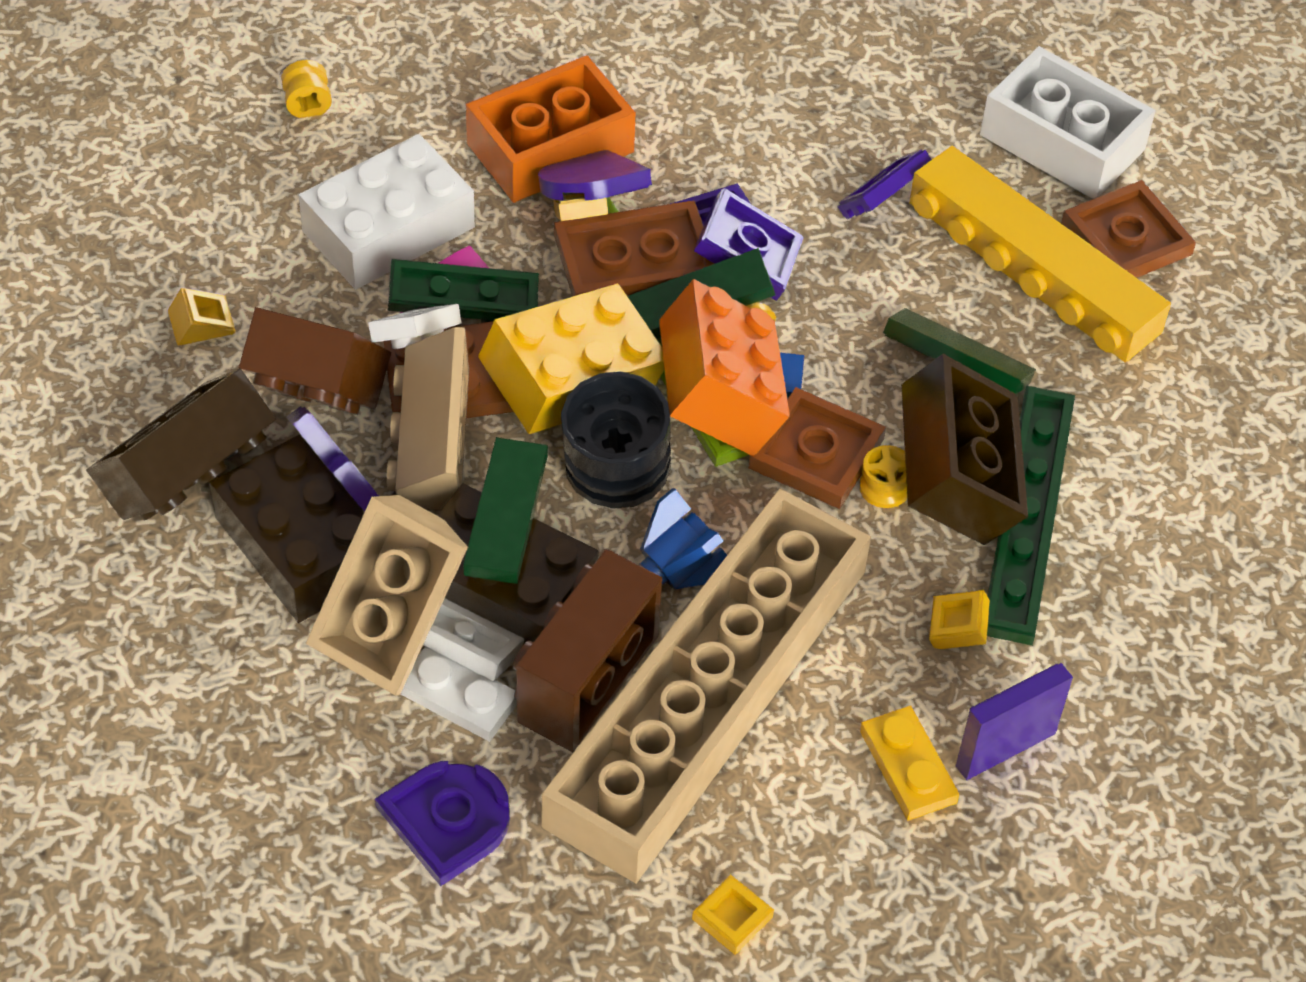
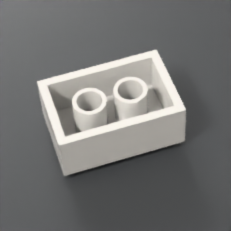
(1067, 122)
(387, 210)

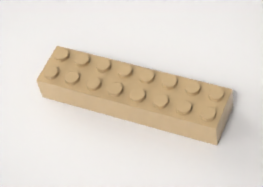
(704, 685)

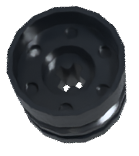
(616, 439)

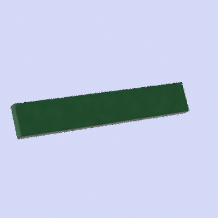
(1024, 549)

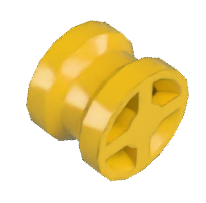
(306, 89)
(889, 463)

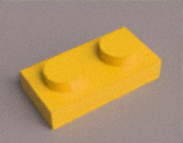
(909, 762)

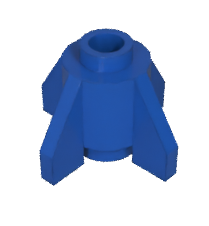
(680, 547)

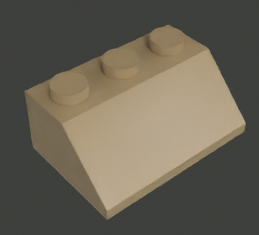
(430, 420)
(388, 591)

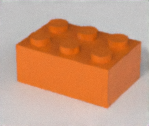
(548, 122)
(723, 368)

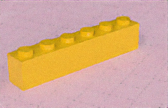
(1039, 254)

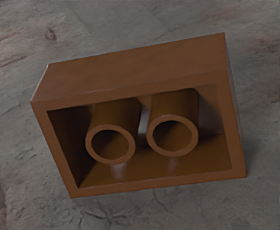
(314, 361)
(587, 649)

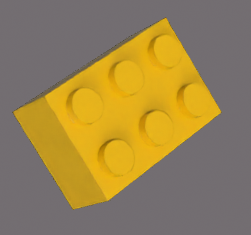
(554, 347)

